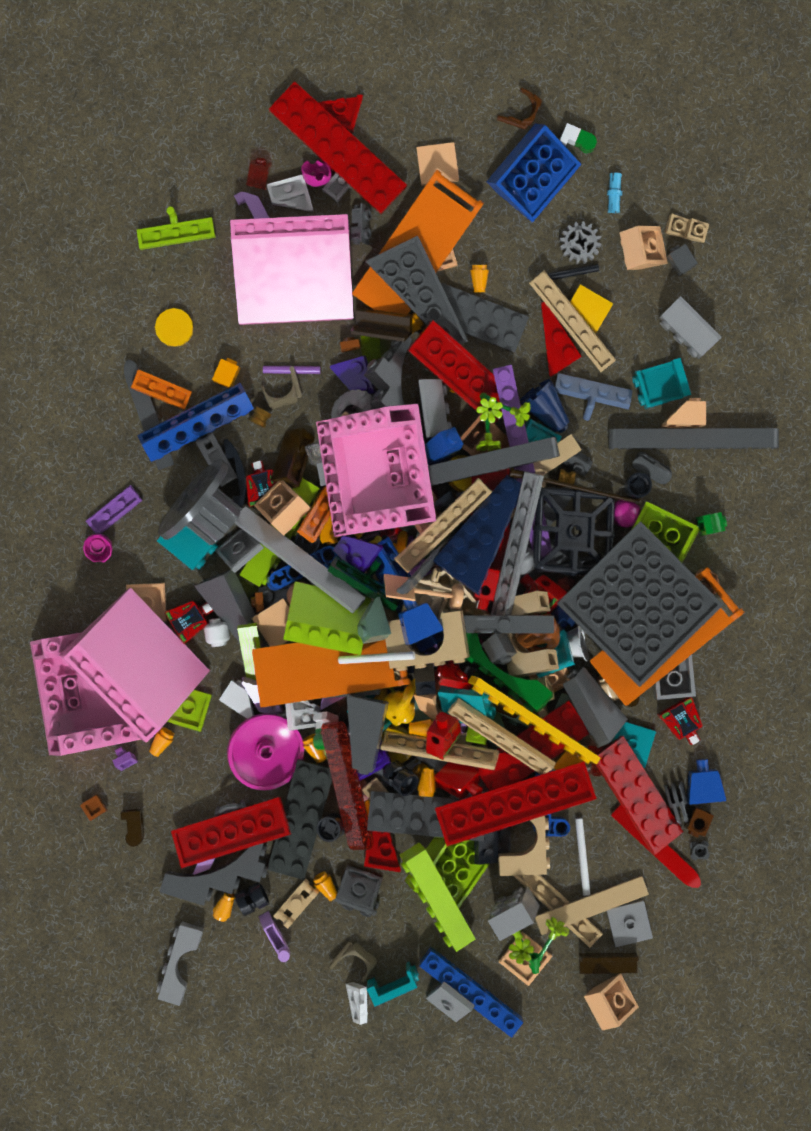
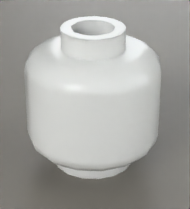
(216, 632)

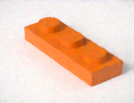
(161, 389)
(316, 517)

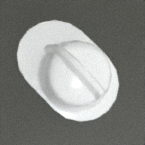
(577, 643)

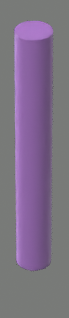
(286, 370)

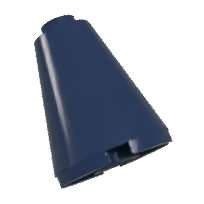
(547, 406)

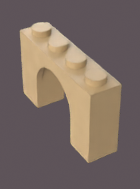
(453, 646)
(526, 662)
(532, 860)

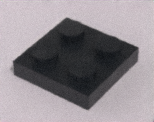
(494, 843)

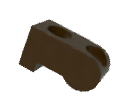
(135, 827)

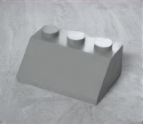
(689, 328)
(433, 407)

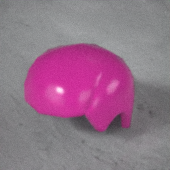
(316, 174)
(626, 513)
(94, 544)

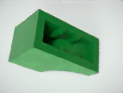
(711, 523)

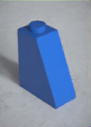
(443, 446)

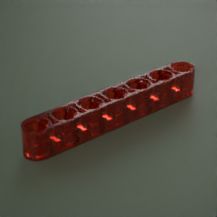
(346, 785)

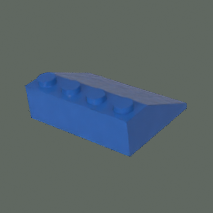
(534, 172)

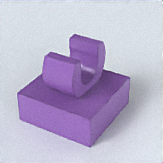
(124, 759)

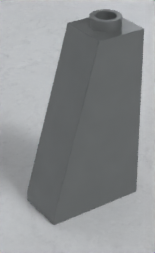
(227, 600)
(594, 706)
(366, 729)

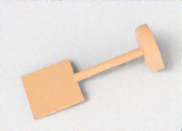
(393, 582)

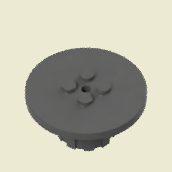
(202, 507)

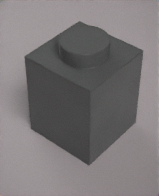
(681, 259)
(499, 648)

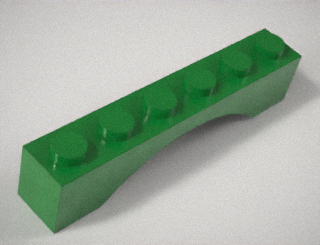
(530, 692)

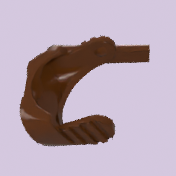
(535, 101)

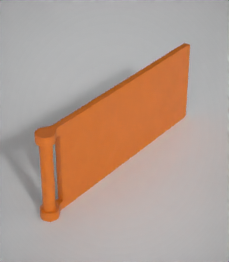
(437, 223)
(311, 672)
(627, 689)

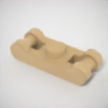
(296, 903)

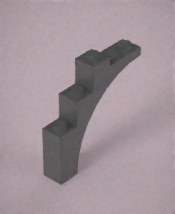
(386, 375)
(197, 887)

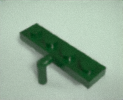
(363, 581)

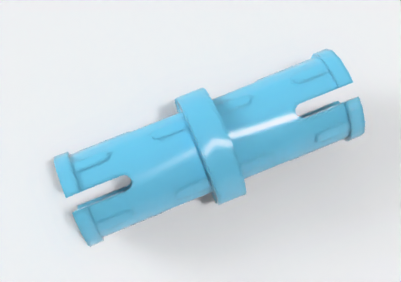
(614, 193)

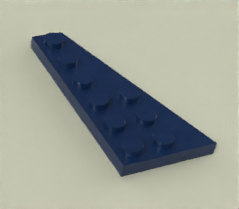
(477, 542)

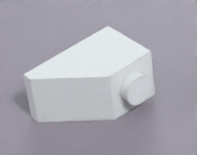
(238, 699)

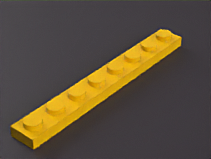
(528, 717)

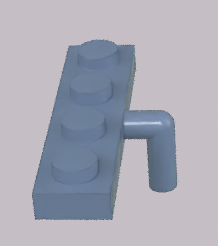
(593, 392)

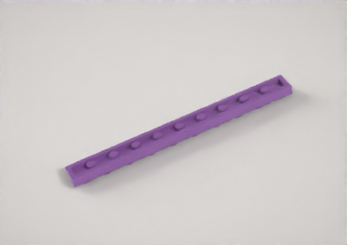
(516, 435)

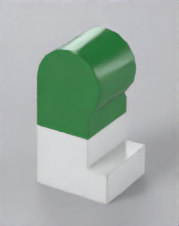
(580, 138)
(320, 718)

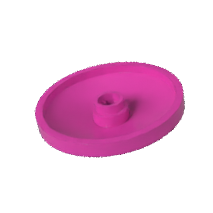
(264, 751)

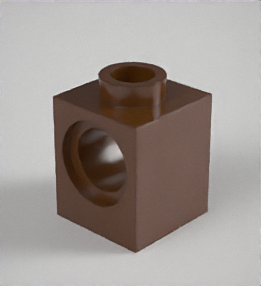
(706, 818)

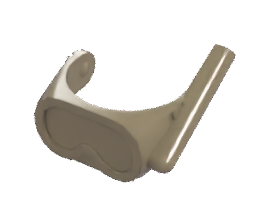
(290, 398)
(356, 950)

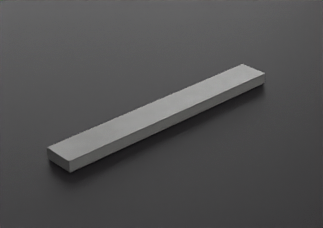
(517, 544)
(299, 560)

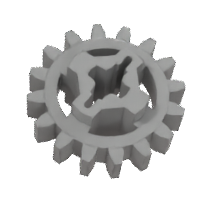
(582, 250)

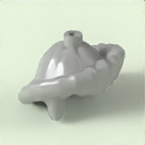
(352, 402)

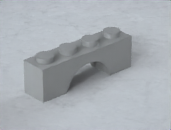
(173, 986)

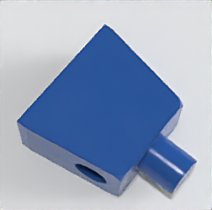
(418, 622)
(704, 785)

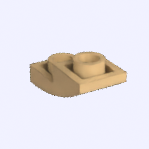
(686, 228)

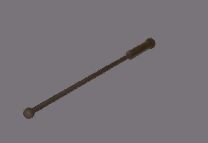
(519, 474)

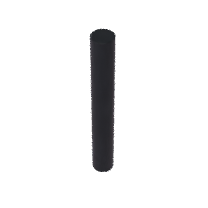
(574, 272)

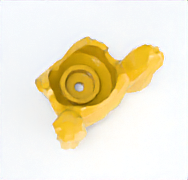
(399, 706)

